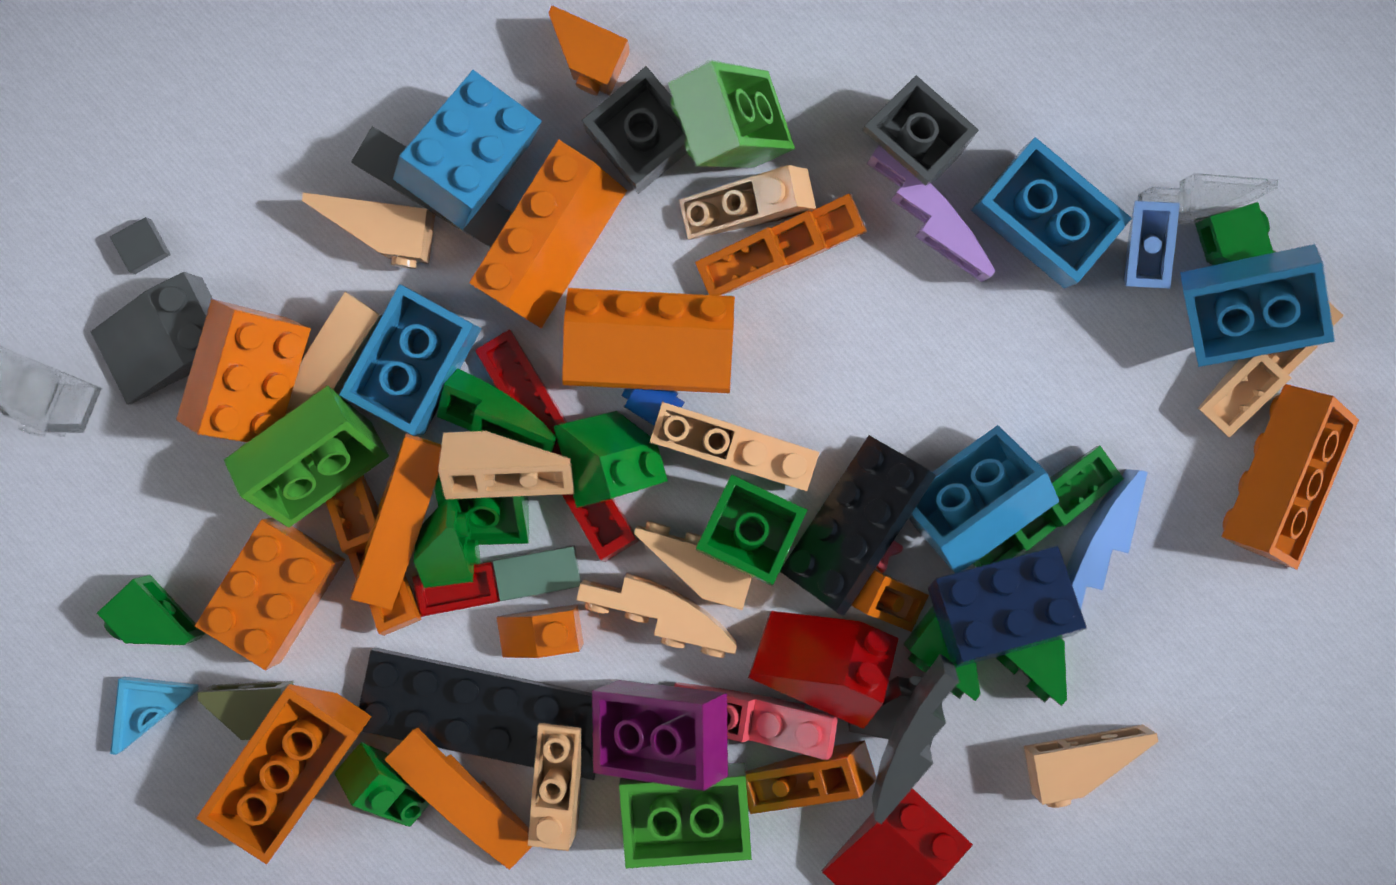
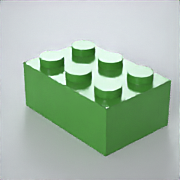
(730, 116)
(306, 457)
(684, 824)

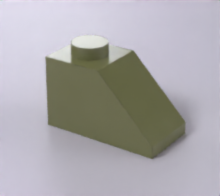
(242, 705)

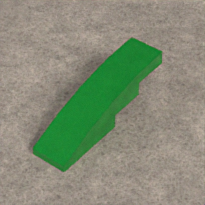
(1076, 488)

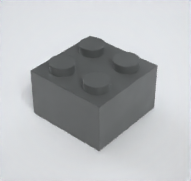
(638, 130)

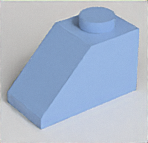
(1151, 244)

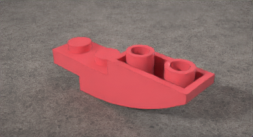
(776, 722)

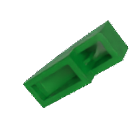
(482, 407)

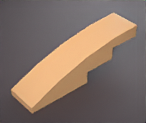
(334, 349)
(1252, 384)

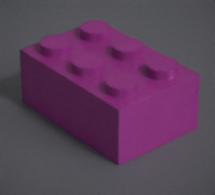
(660, 734)

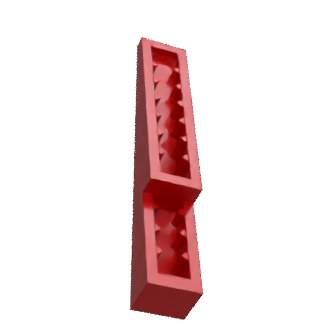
(515, 375)

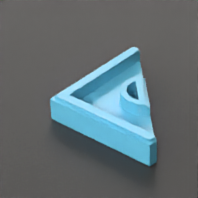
(142, 705)

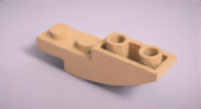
(734, 446)
(677, 616)

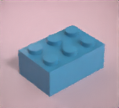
(466, 149)
(1051, 214)
(1258, 305)
(409, 361)
(982, 499)

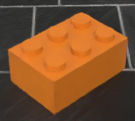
(242, 372)
(270, 593)

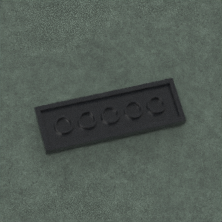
(470, 708)

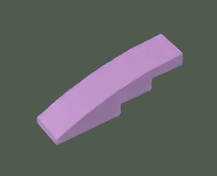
(942, 225)

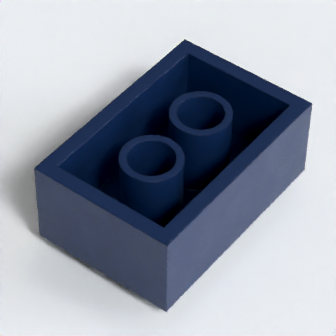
(1006, 606)

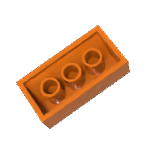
(549, 234)
(648, 340)
(1290, 475)
(282, 769)

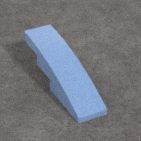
(1106, 531)

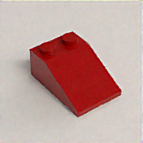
(826, 663)
(907, 849)

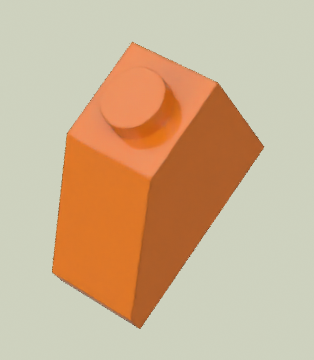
(590, 51)
(890, 600)
(541, 632)

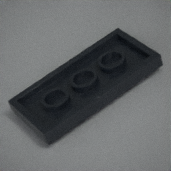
(857, 524)

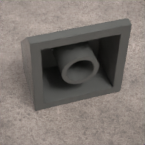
(921, 131)

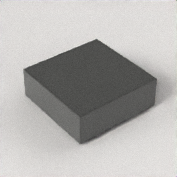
(140, 245)

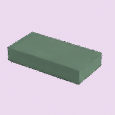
(537, 573)

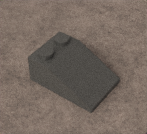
(155, 336)

